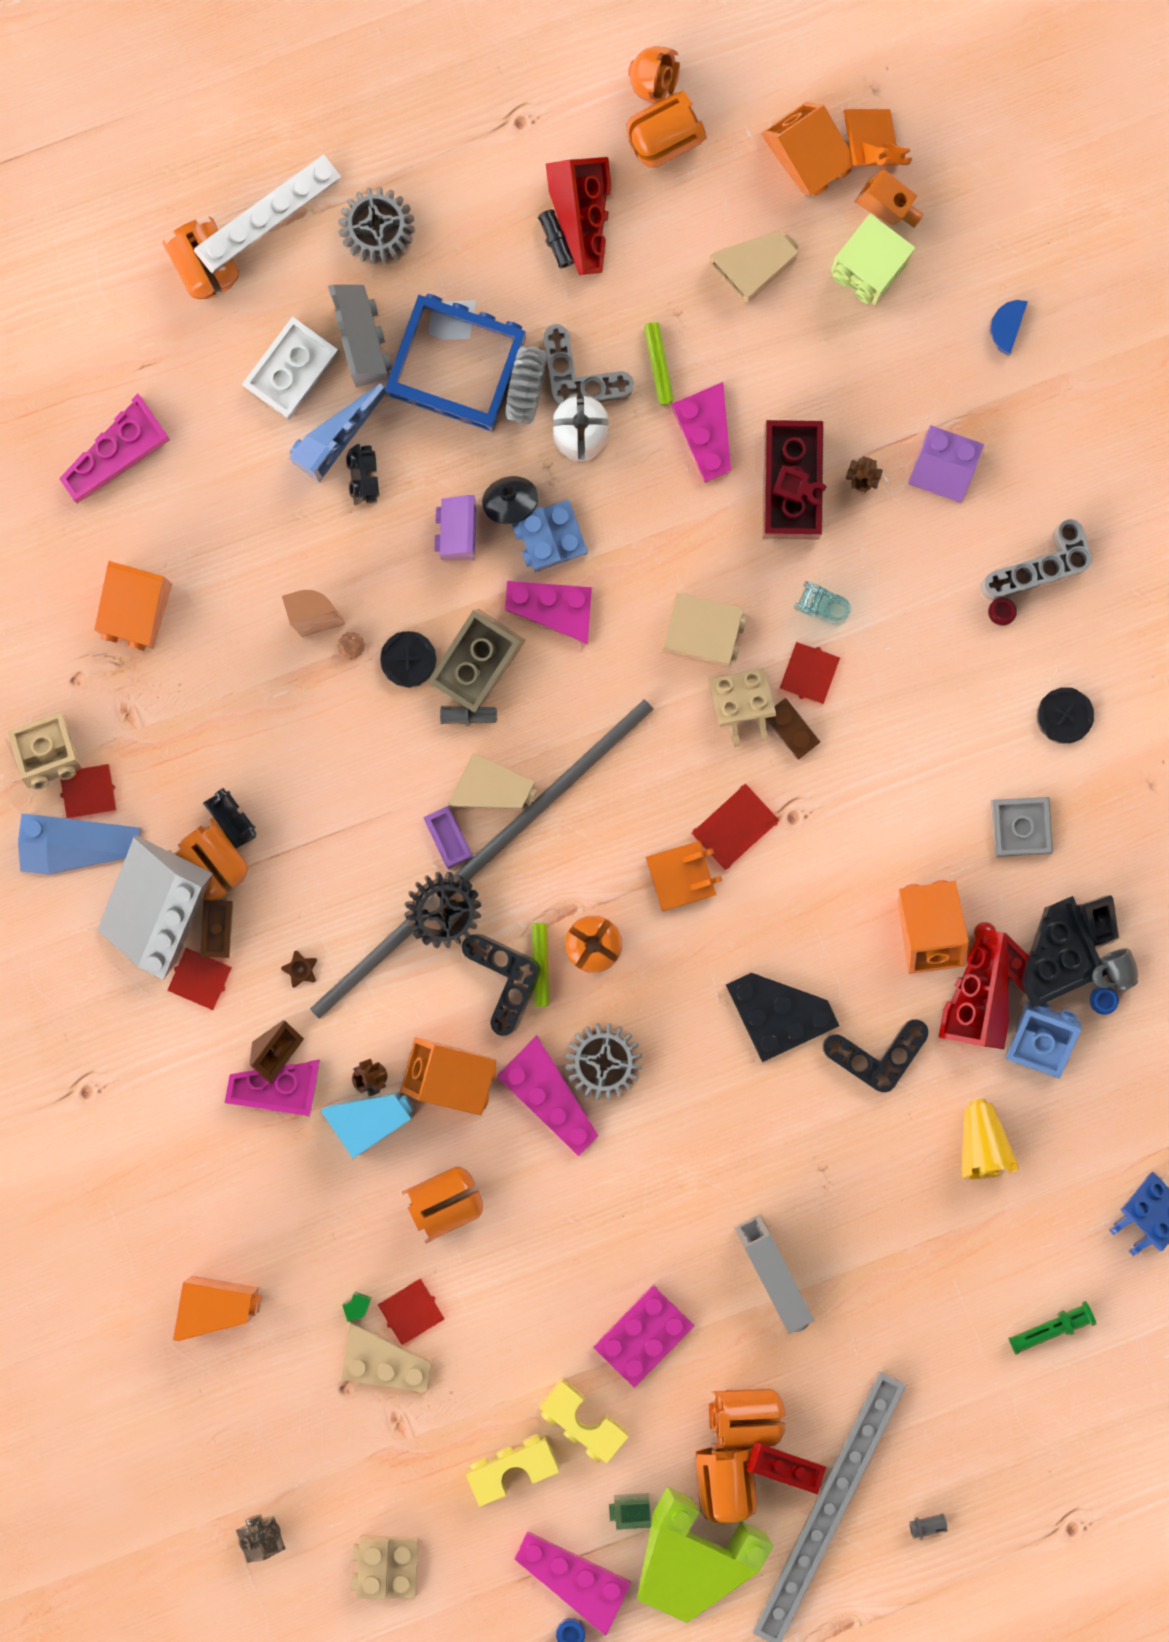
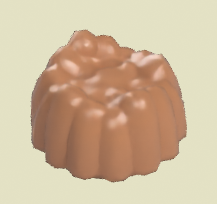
(351, 645)

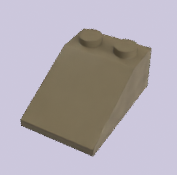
(476, 660)

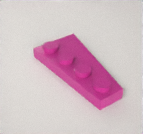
(116, 450)
(544, 1091)
(577, 1581)

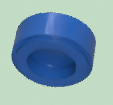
(570, 1631)

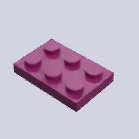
(643, 1336)

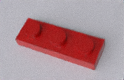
(786, 1468)

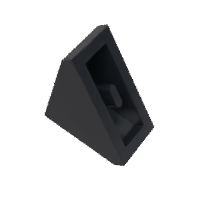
(1100, 919)

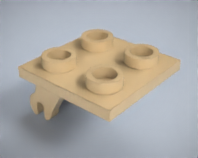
(742, 698)

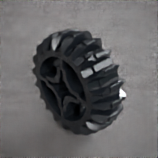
(465, 908)

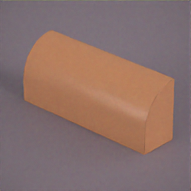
(311, 612)

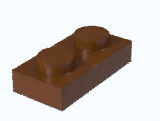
(792, 729)
(216, 929)

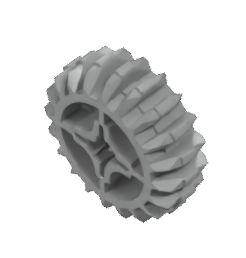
(387, 224)
(525, 384)
(600, 1081)

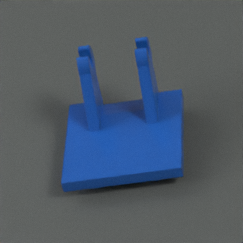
(1150, 1211)

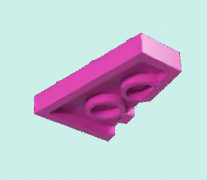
(705, 430)
(553, 606)
(288, 1093)

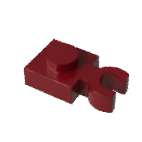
(793, 485)

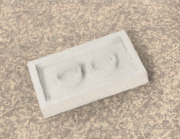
(290, 367)

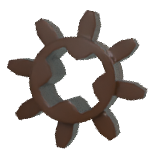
(864, 474)
(369, 1077)

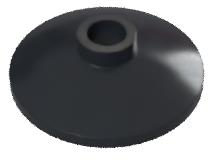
(510, 508)

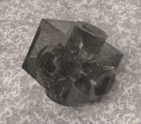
(260, 1538)

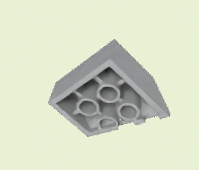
(359, 334)

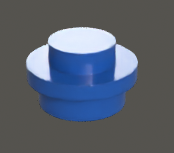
(1104, 1000)

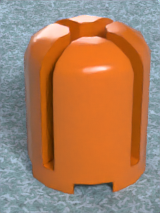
(665, 130)
(187, 263)
(220, 853)
(609, 939)
(450, 1215)
(747, 1418)
(725, 1485)

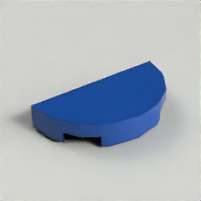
(1006, 324)

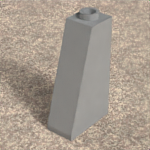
(774, 1274)

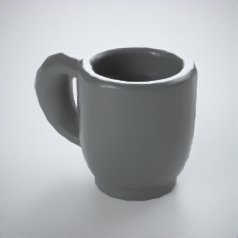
(1120, 970)

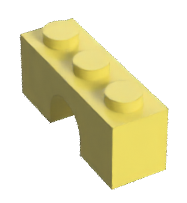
(600, 1439)
(534, 1457)

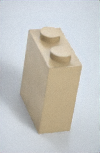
(704, 630)

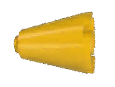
(985, 1143)

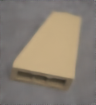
(754, 263)
(491, 786)

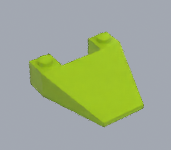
(688, 1572)

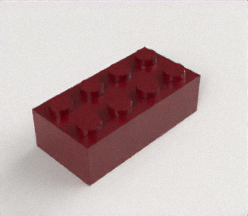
(801, 448)

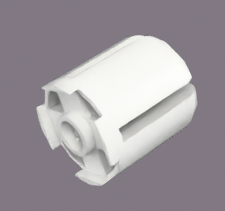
(566, 422)

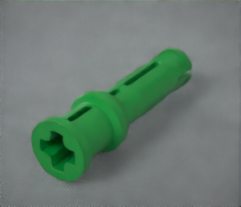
(1065, 1323)

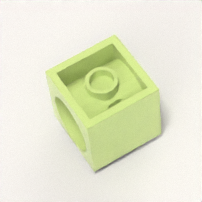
(871, 260)

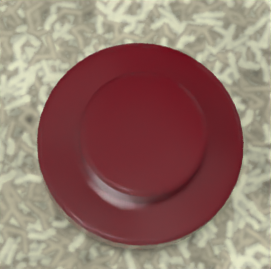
(1002, 611)

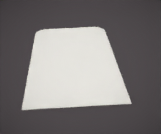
(450, 328)

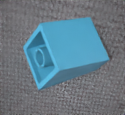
(368, 1120)

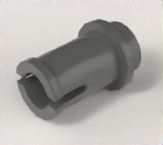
(928, 1526)

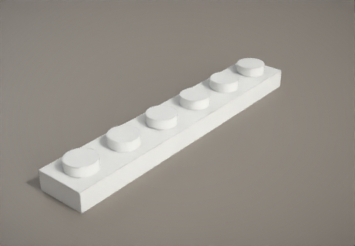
(267, 213)

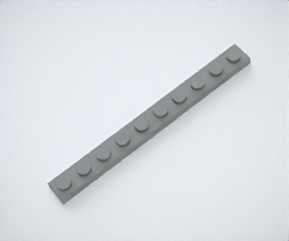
(829, 1508)

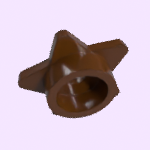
(292, 969)

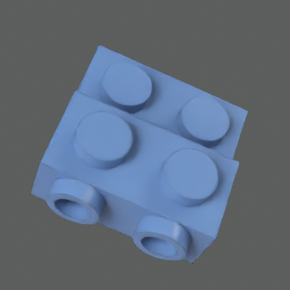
(550, 536)
(1044, 1039)

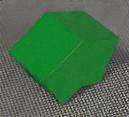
(356, 1307)

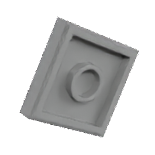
(1022, 826)

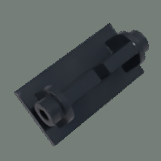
(359, 463)
(234, 824)

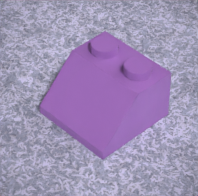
(945, 463)
(457, 528)

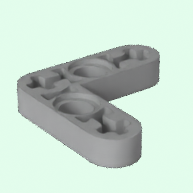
(569, 379)

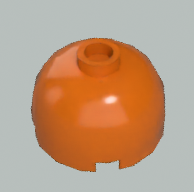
(654, 73)

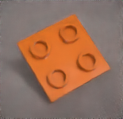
(873, 138)
(682, 875)

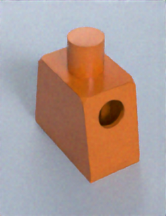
(882, 194)

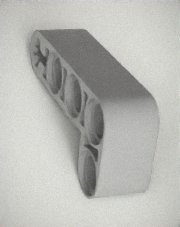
(1034, 567)

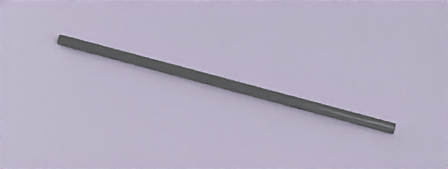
(489, 852)

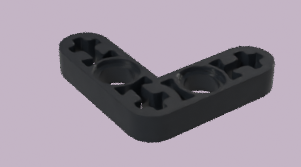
(512, 971)
(876, 1066)

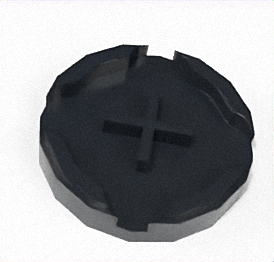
(408, 659)
(1065, 715)

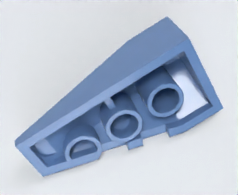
(326, 443)
(65, 844)

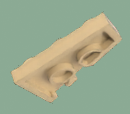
(382, 1363)

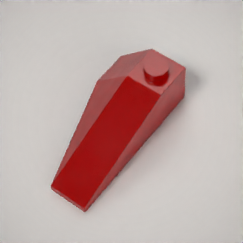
(579, 198)
(981, 1001)

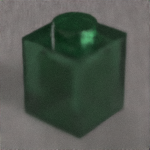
(630, 1511)

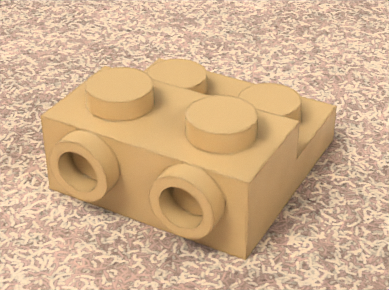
(44, 751)
(385, 1567)

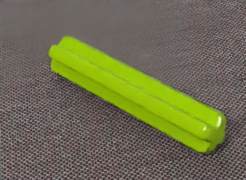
(659, 363)
(540, 954)

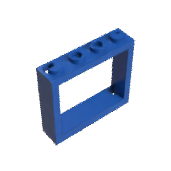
(441, 405)

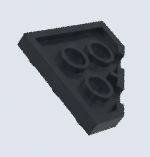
(1060, 954)
(779, 1014)

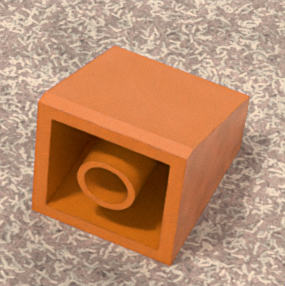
(810, 148)
(132, 606)
(932, 926)
(448, 1076)
(213, 1306)

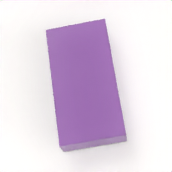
(448, 837)

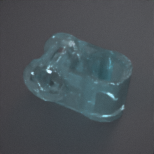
(821, 603)

